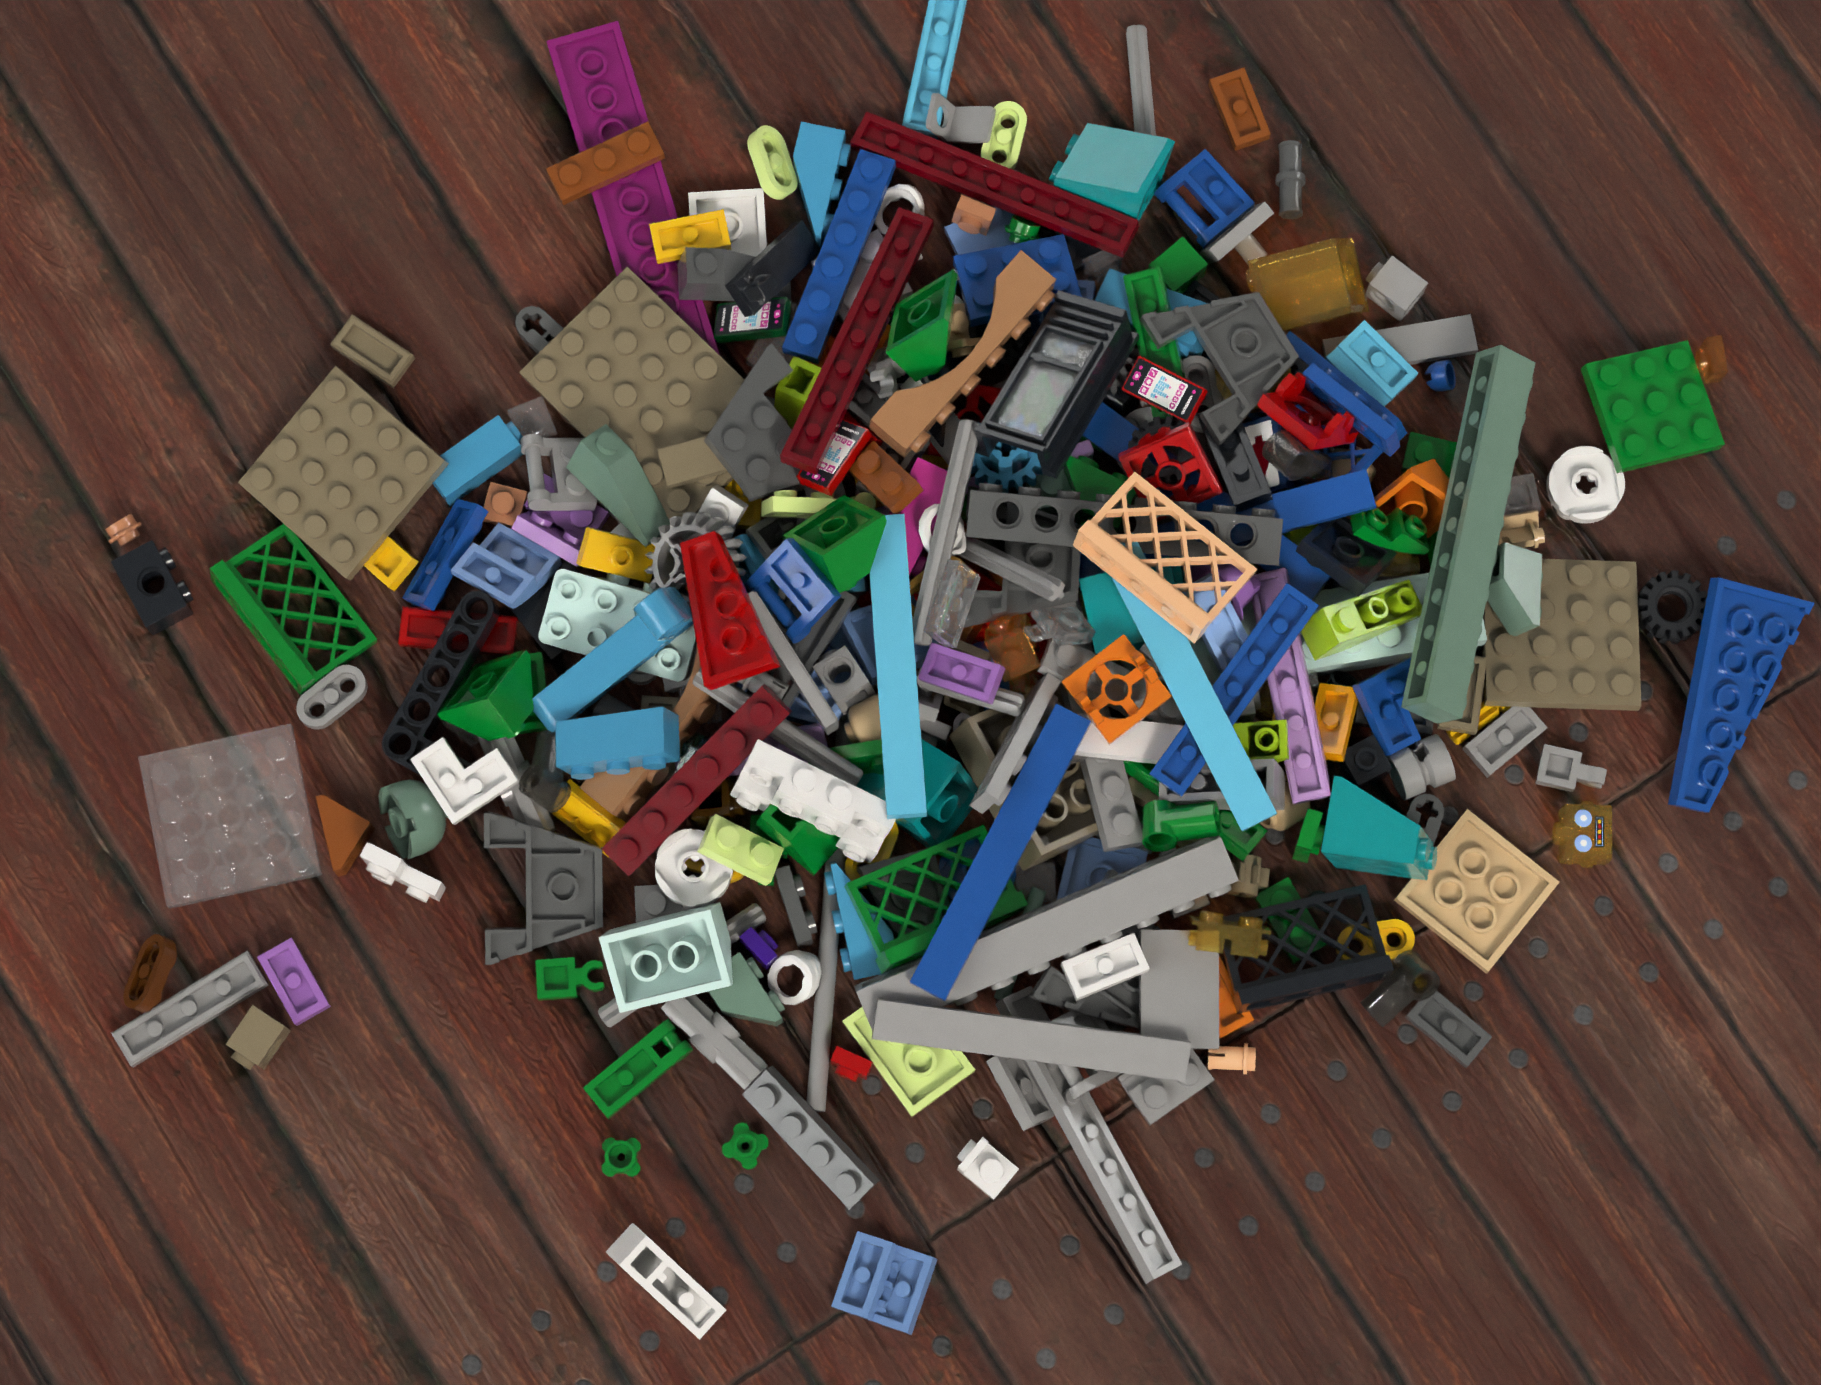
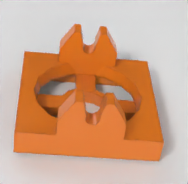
(1122, 650)

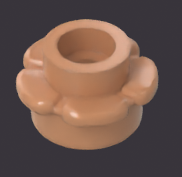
(123, 530)

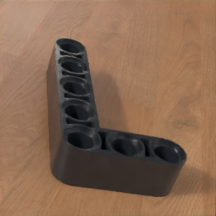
(423, 687)

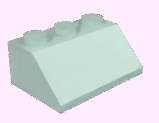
(668, 957)

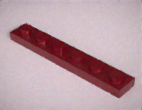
(696, 779)

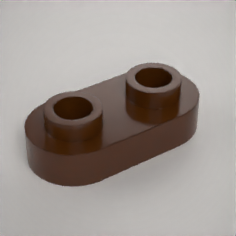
(150, 973)

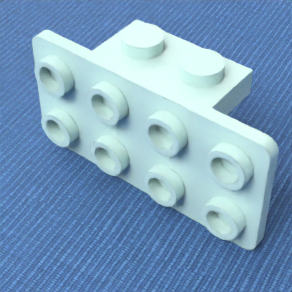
(590, 609)

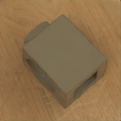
(257, 1039)

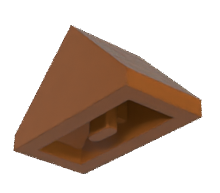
(344, 833)

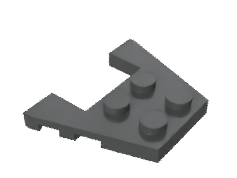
(1241, 343)
(753, 433)
(1055, 560)
(561, 887)
(1115, 1004)

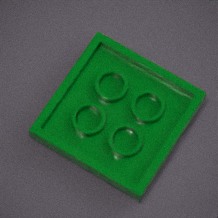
(1652, 406)

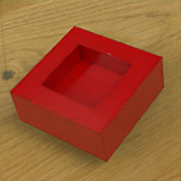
(850, 1065)

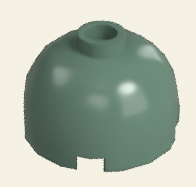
(414, 817)

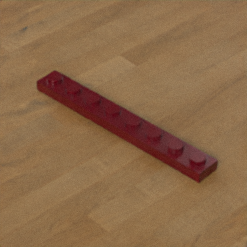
(996, 185)
(856, 341)

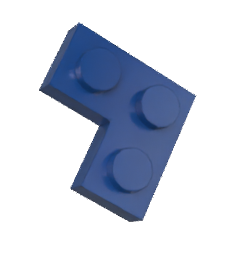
(1381, 703)

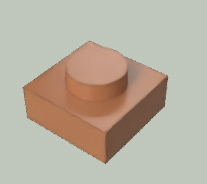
(973, 216)
(504, 504)

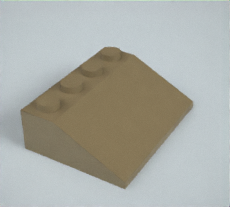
(1069, 814)

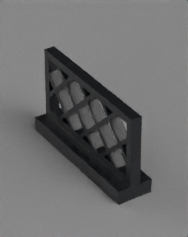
(1319, 978)

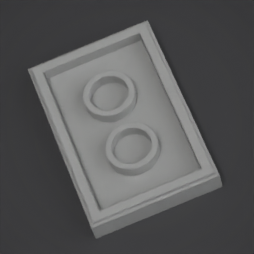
(1179, 989)

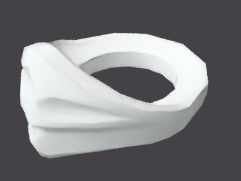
(894, 194)
(925, 531)
(810, 967)

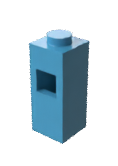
(478, 459)

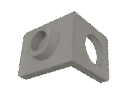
(960, 124)

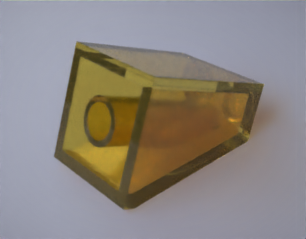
(1310, 283)

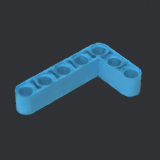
(658, 622)

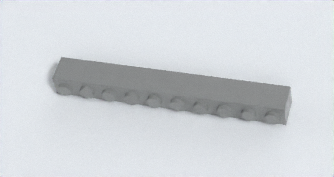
(1071, 924)

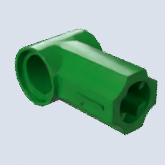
(1167, 824)

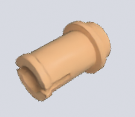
(1232, 1058)

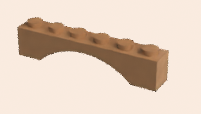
(913, 411)
(626, 793)

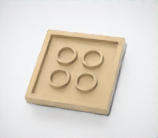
(1478, 891)

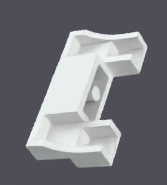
(816, 797)

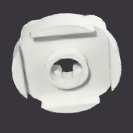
(1572, 502)
(690, 890)

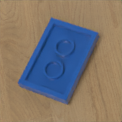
(980, 268)

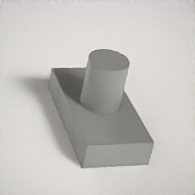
(1240, 237)

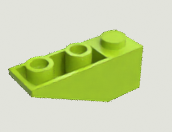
(1360, 619)

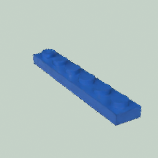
(839, 256)
(1239, 682)

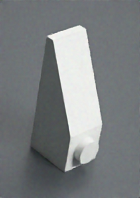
(665, 1281)

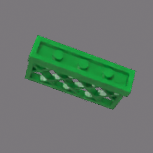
(264, 626)
(914, 944)

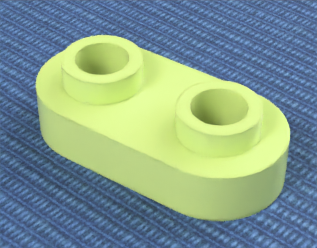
(1006, 140)
(772, 162)

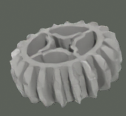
(667, 557)

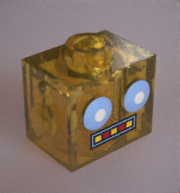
(1584, 834)

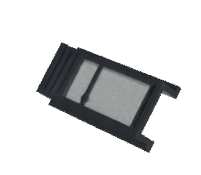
(1059, 381)

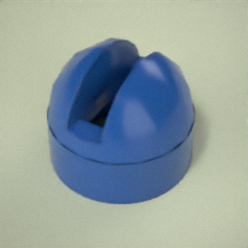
(1442, 376)

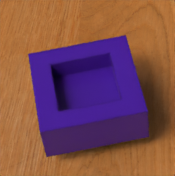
(760, 946)

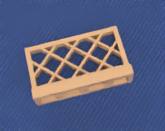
(1148, 584)

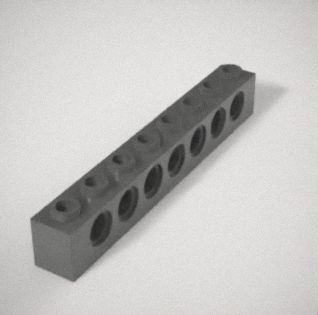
(984, 523)

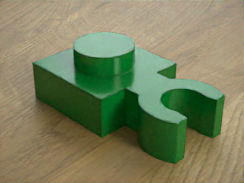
(560, 978)

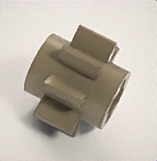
(1250, 877)

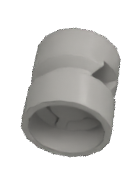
(1422, 766)

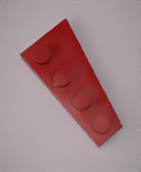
(724, 619)

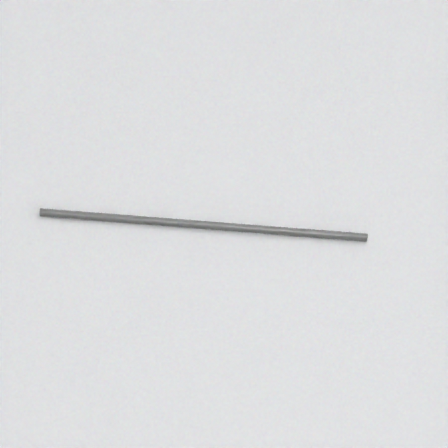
(828, 959)

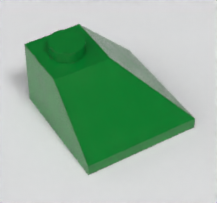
(923, 328)
(841, 540)
(493, 698)

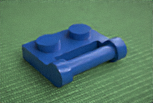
(1214, 191)
(800, 582)

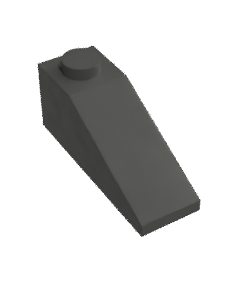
(708, 270)

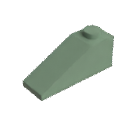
(619, 483)

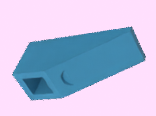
(817, 165)
(860, 953)

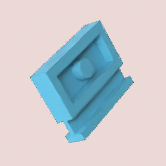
(1372, 364)

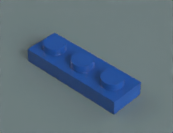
(1328, 388)
(449, 545)

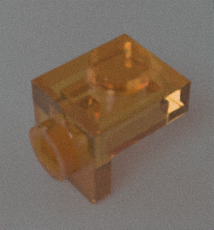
(1011, 646)

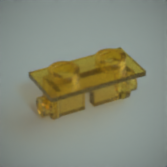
(1214, 930)

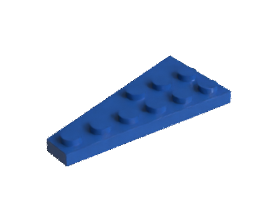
(1732, 675)

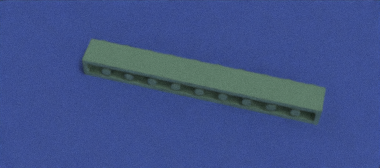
(1468, 535)

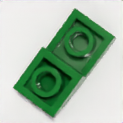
(1395, 531)

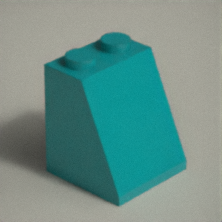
(1114, 167)
(1108, 611)
(947, 795)
(1374, 837)

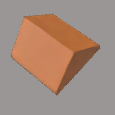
(1419, 493)

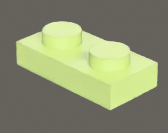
(740, 849)

